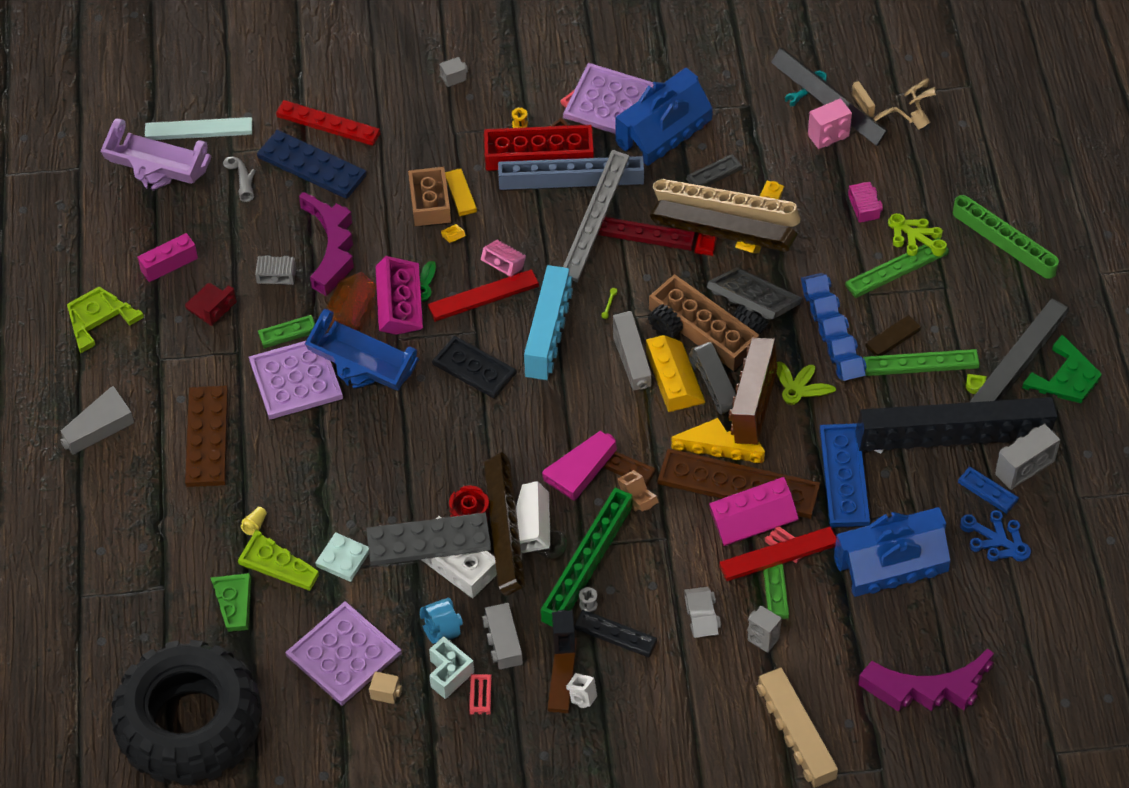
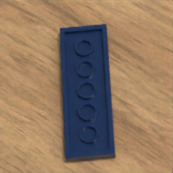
(311, 164)

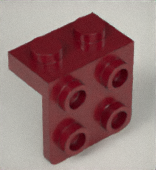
(211, 303)

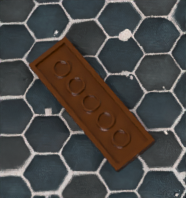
(206, 436)

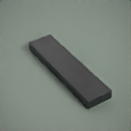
(615, 633)

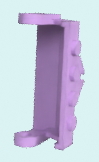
(154, 160)

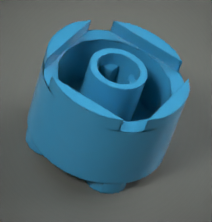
(441, 620)

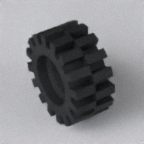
(751, 319)
(665, 321)

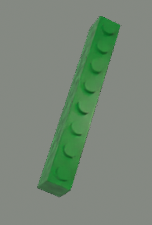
(588, 554)

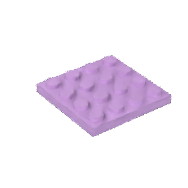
(603, 96)
(294, 380)
(343, 653)

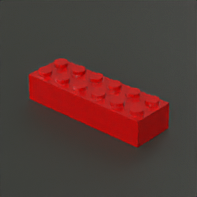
(537, 144)

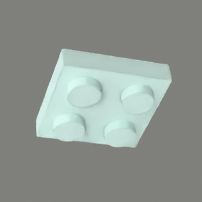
(342, 557)

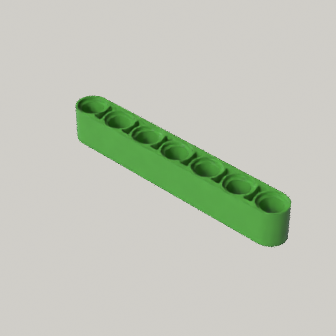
(1005, 236)

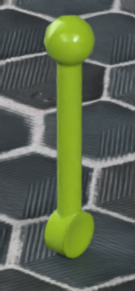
(613, 292)

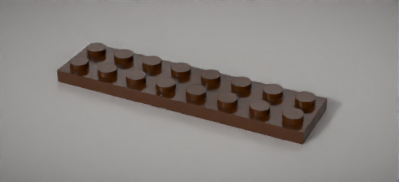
(725, 479)

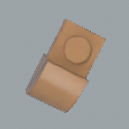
(641, 497)

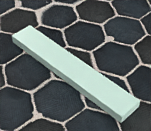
(198, 128)

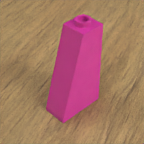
(578, 467)

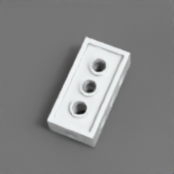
(466, 571)

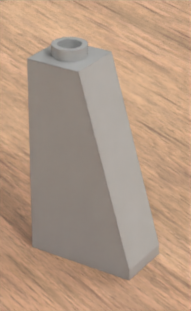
(631, 350)
(97, 421)

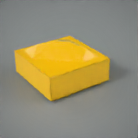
(453, 233)

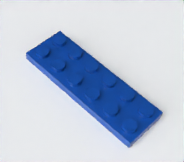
(844, 476)

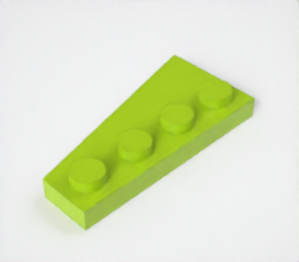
(270, 559)

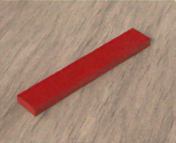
(483, 295)
(778, 553)

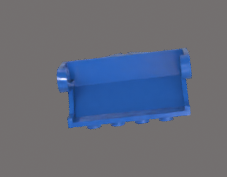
(664, 116)
(359, 355)
(894, 551)

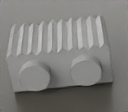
(275, 270)

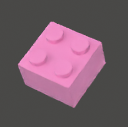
(829, 123)

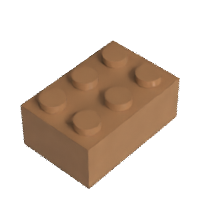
(429, 196)

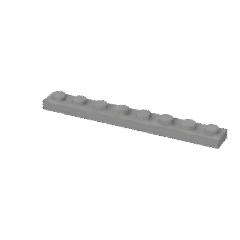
(595, 213)

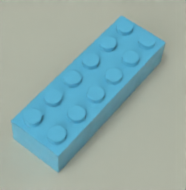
(547, 322)

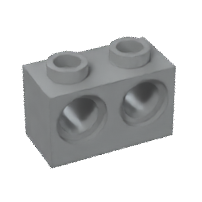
(764, 628)

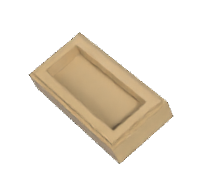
(863, 99)

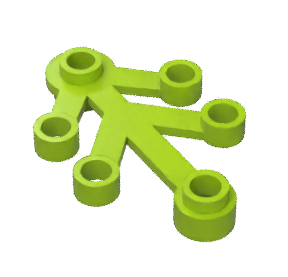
(898, 223)

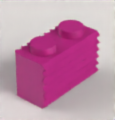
(865, 202)

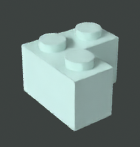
(452, 669)

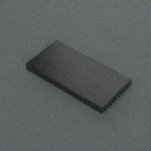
(474, 367)

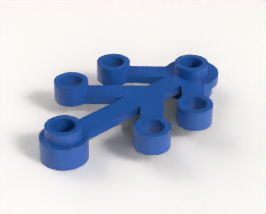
(997, 538)

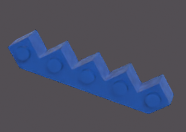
(833, 326)

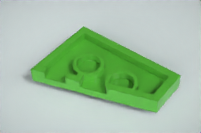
(234, 600)

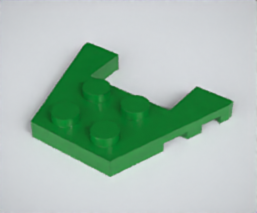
(1072, 380)

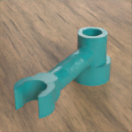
(797, 96)

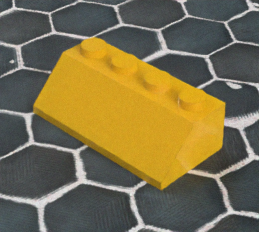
(673, 373)

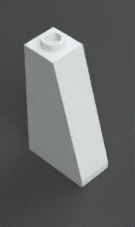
(533, 517)

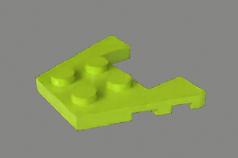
(95, 309)

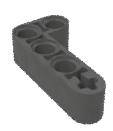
(707, 361)

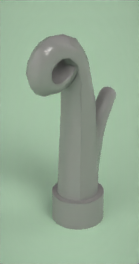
(245, 181)

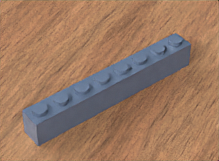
(563, 173)

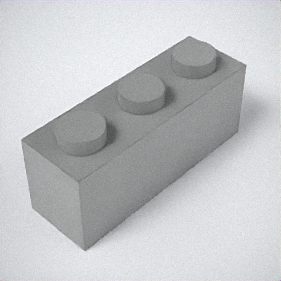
(502, 636)

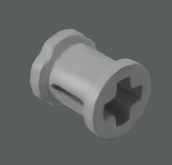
(585, 598)

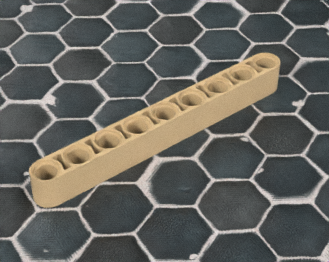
(729, 202)

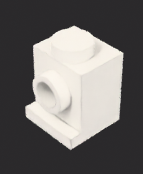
(584, 695)

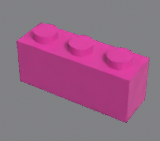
(167, 257)

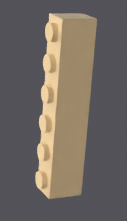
(797, 727)

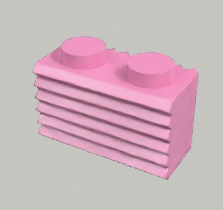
(503, 258)

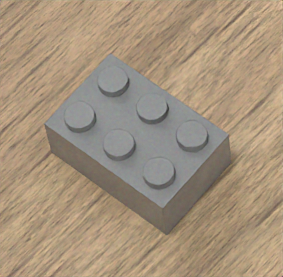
(1027, 456)

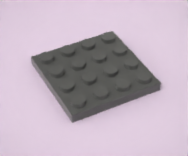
(754, 293)

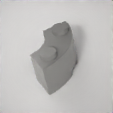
(701, 610)

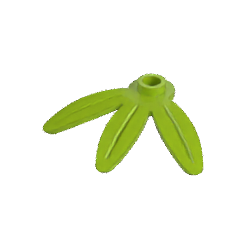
(798, 385)

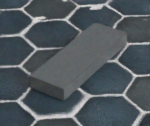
(715, 171)

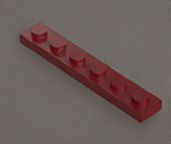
(647, 233)

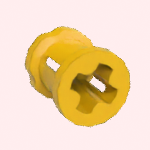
(523, 115)

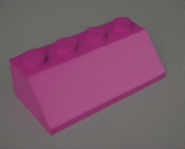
(398, 296)
(753, 511)

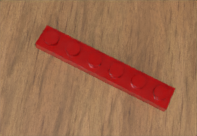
(328, 122)

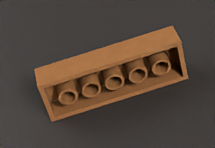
(705, 321)

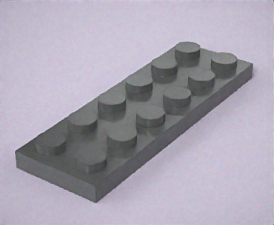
(428, 539)

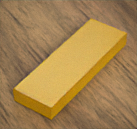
(460, 192)

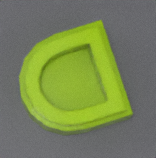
(974, 382)

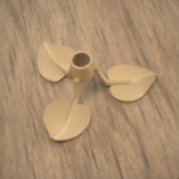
(918, 116)

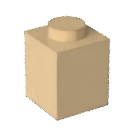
(385, 687)

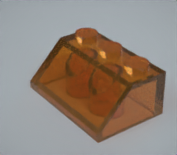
(351, 300)

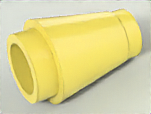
(253, 521)

